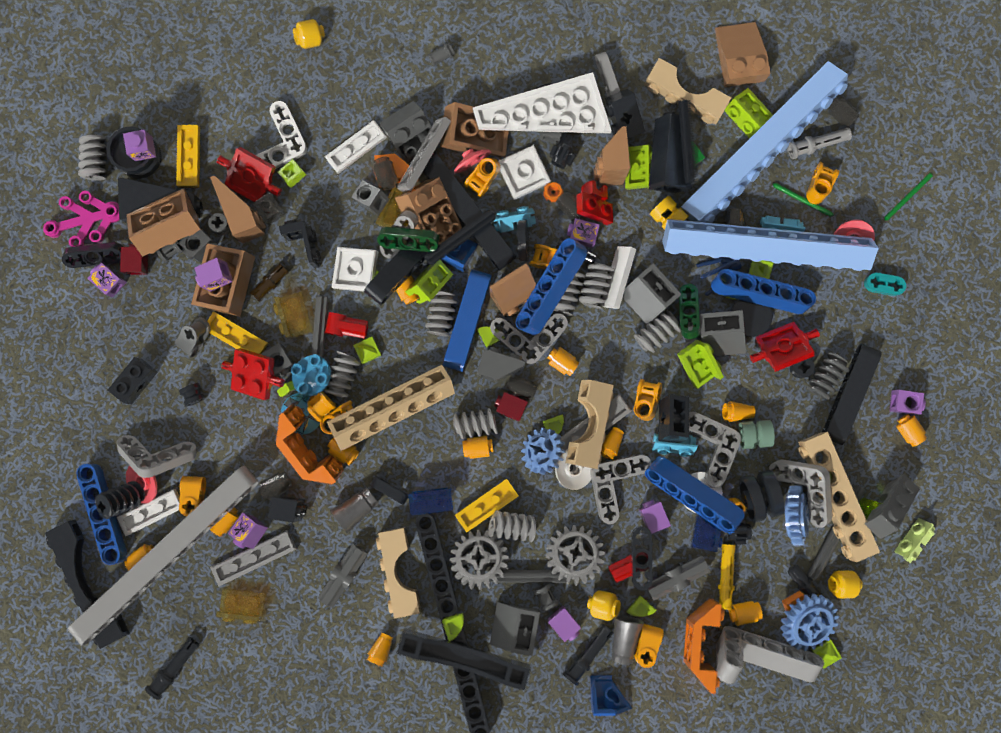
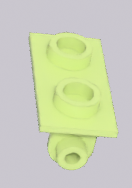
(919, 533)

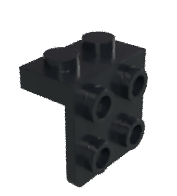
(296, 230)

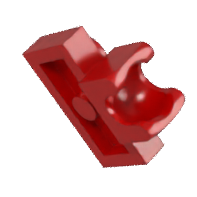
(592, 203)

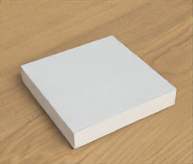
(524, 172)
(354, 268)

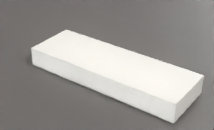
(355, 147)
(622, 264)
(149, 512)

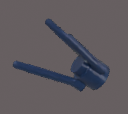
(726, 263)

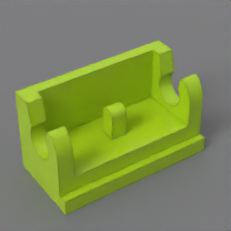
(430, 282)

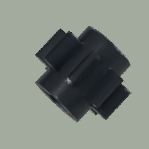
(562, 155)
(741, 534)

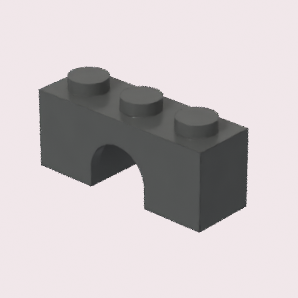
(897, 499)

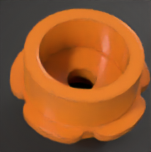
(550, 187)

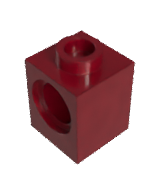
(133, 262)
(510, 406)

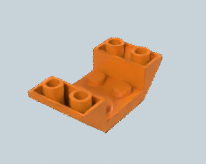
(298, 455)
(707, 614)

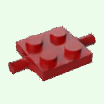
(249, 175)
(784, 346)
(252, 374)

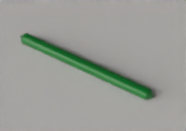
(908, 196)
(802, 199)

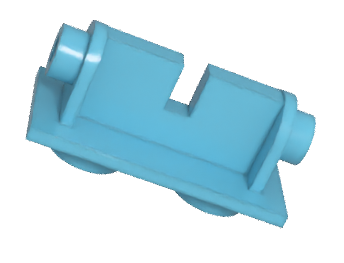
(506, 219)
(788, 224)
(684, 448)

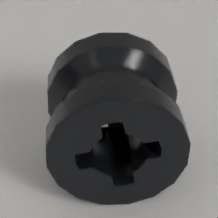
(797, 369)
(191, 394)

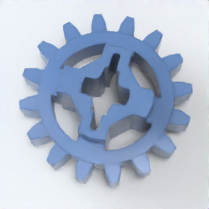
(536, 459)

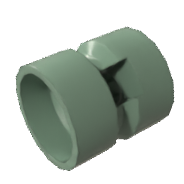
(756, 434)

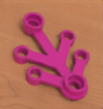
(85, 219)

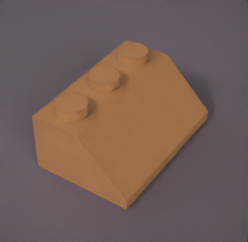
(614, 161)
(162, 222)
(230, 297)

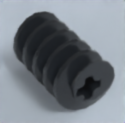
(119, 499)

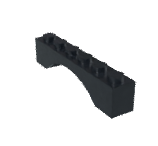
(67, 546)
(441, 651)

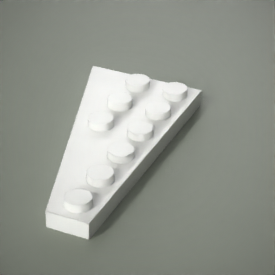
(559, 107)

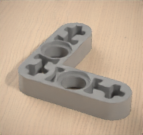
(534, 344)
(720, 440)
(152, 464)
(810, 480)
(607, 482)

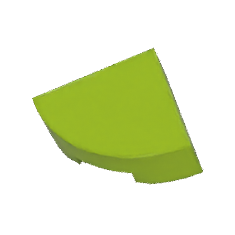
(487, 336)
(285, 390)
(554, 423)
(640, 608)
(453, 625)

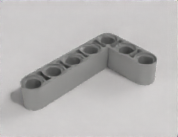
(739, 646)

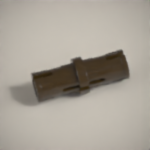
(269, 282)

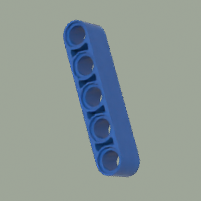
(551, 286)
(753, 293)
(467, 320)
(695, 494)
(98, 524)

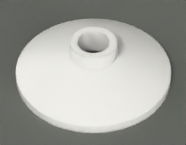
(573, 480)

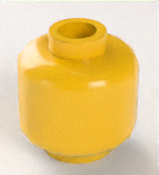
(308, 34)
(845, 584)
(604, 605)

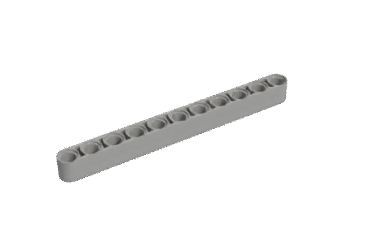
(163, 556)

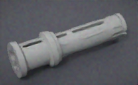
(809, 144)

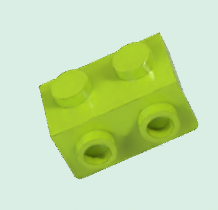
(700, 363)

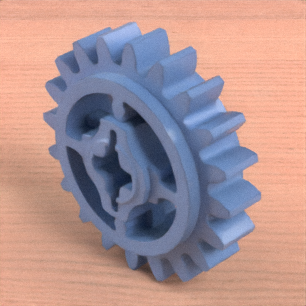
(797, 515)
(812, 625)

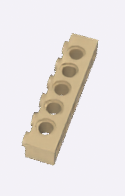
(391, 407)
(865, 544)

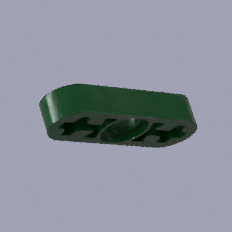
(416, 234)
(685, 318)

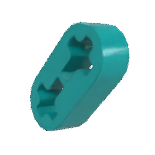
(885, 279)

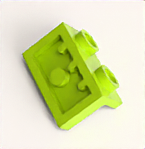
(748, 112)
(639, 167)

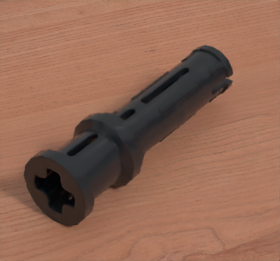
(582, 663)
(166, 676)

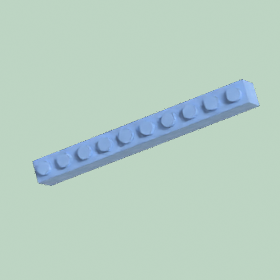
(766, 144)
(769, 245)

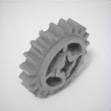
(478, 542)
(567, 553)

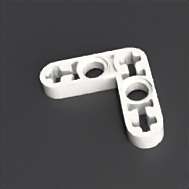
(285, 147)

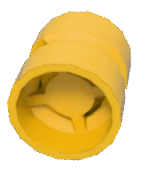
(665, 205)

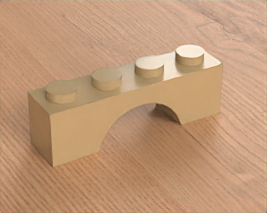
(707, 105)
(596, 399)
(403, 599)

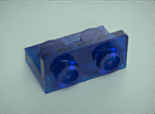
(430, 501)
(706, 535)

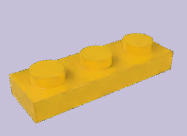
(188, 156)
(234, 334)
(486, 505)

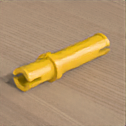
(726, 579)

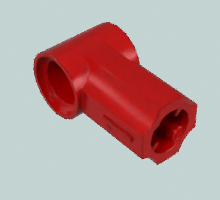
(342, 325)
(623, 568)

